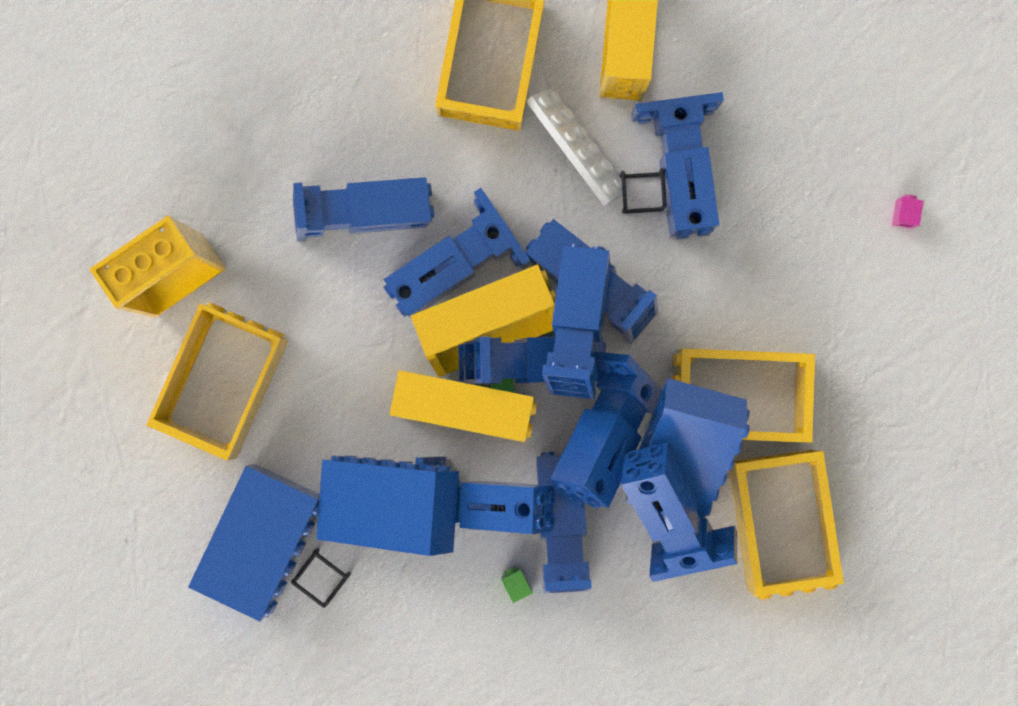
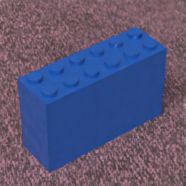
(702, 432)
(388, 504)
(256, 542)

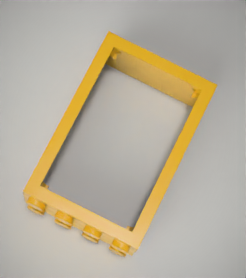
(628, 49)
(480, 114)
(157, 268)
(503, 309)
(803, 386)
(462, 406)
(161, 414)
(746, 530)

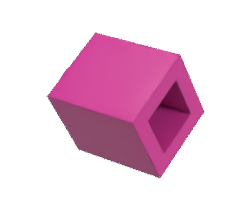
(907, 212)

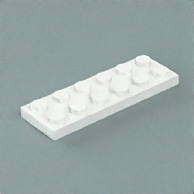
(577, 145)

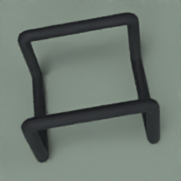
(623, 176)
(332, 566)

